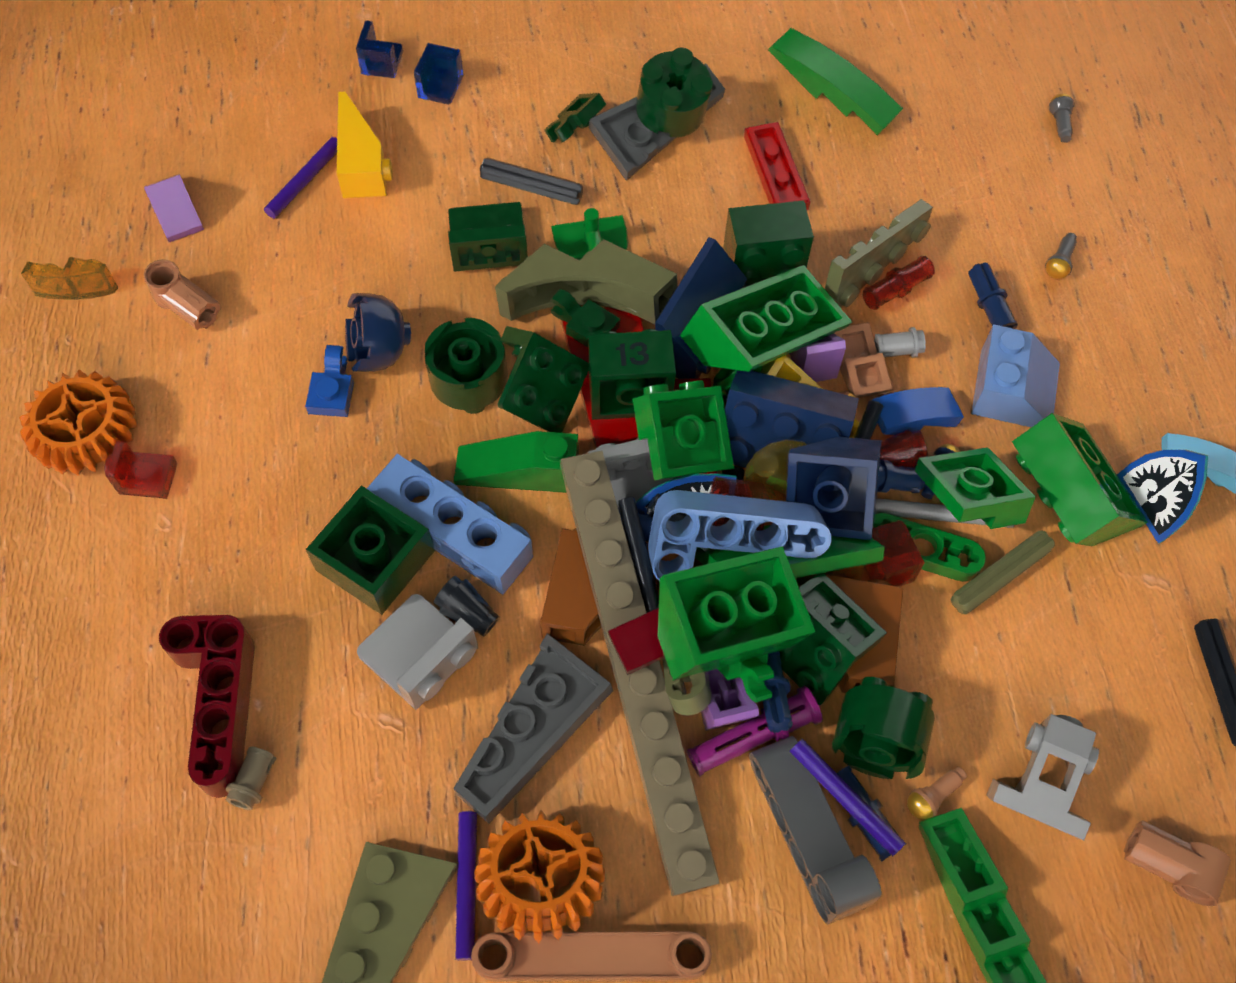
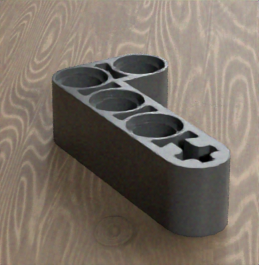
(822, 855)

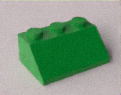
(1077, 481)
(730, 612)

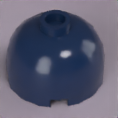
(375, 332)

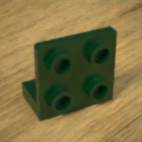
(487, 236)
(542, 380)
(839, 640)

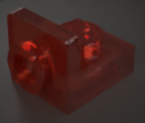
(139, 472)

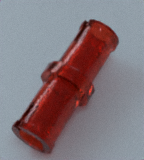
(898, 282)

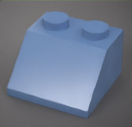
(1015, 378)

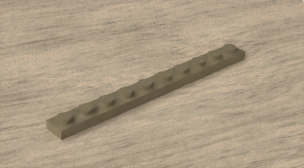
(643, 692)

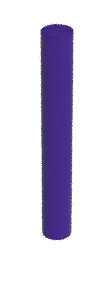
(302, 178)
(847, 797)
(466, 885)

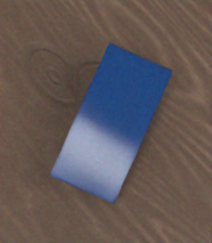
(918, 408)

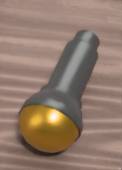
(1061, 108)
(1060, 264)

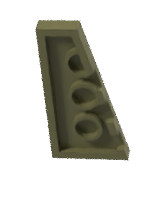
(869, 260)
(385, 913)

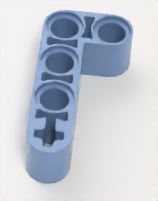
(793, 526)

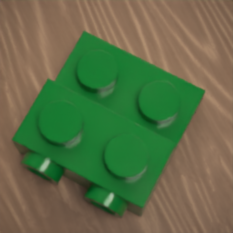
(684, 429)
(977, 487)

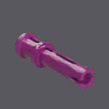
(706, 758)

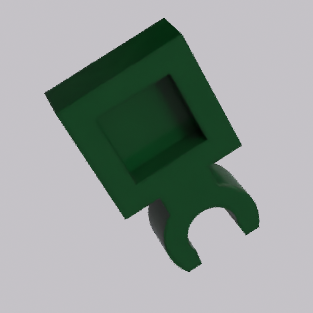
(575, 115)

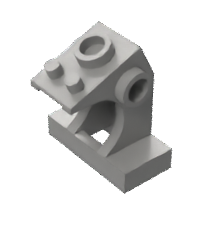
(1065, 739)

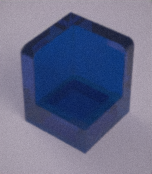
(375, 56)
(438, 73)

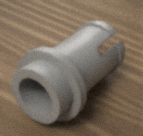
(901, 343)

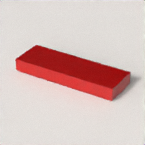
(775, 164)

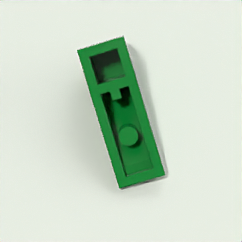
(516, 462)

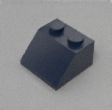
(839, 481)

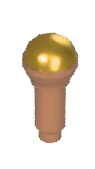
(925, 801)

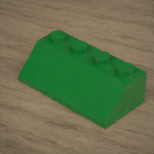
(763, 321)

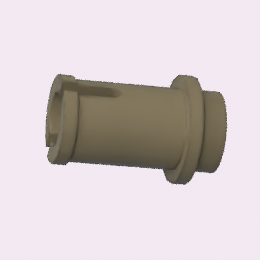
(250, 779)

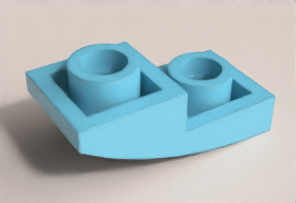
(1221, 460)

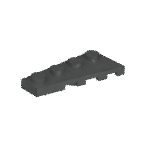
(628, 140)
(541, 716)

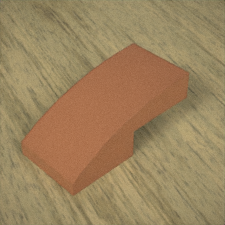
(861, 366)

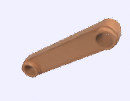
(592, 956)

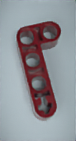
(212, 704)

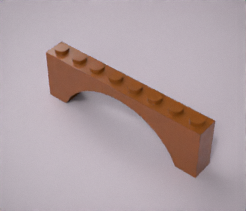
(573, 617)

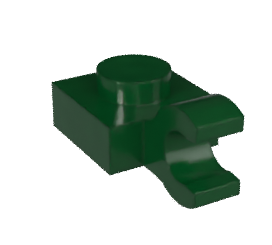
(582, 320)

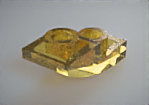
(75, 281)

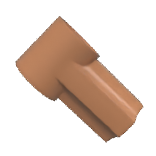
(180, 294)
(1191, 867)

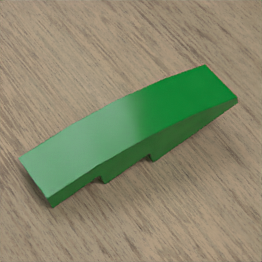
(839, 80)
(979, 899)

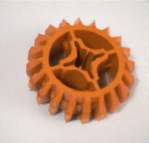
(77, 422)
(560, 855)

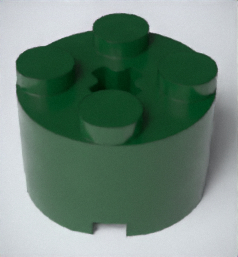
(673, 93)
(466, 364)
(884, 729)

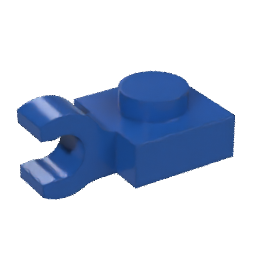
(332, 390)

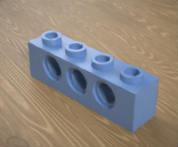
(493, 564)

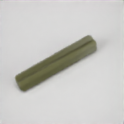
(1002, 572)

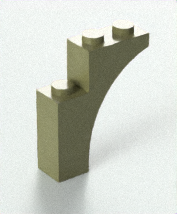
(603, 275)

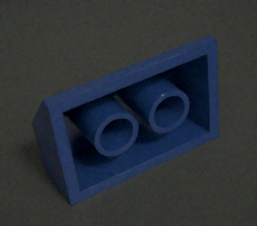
(708, 278)

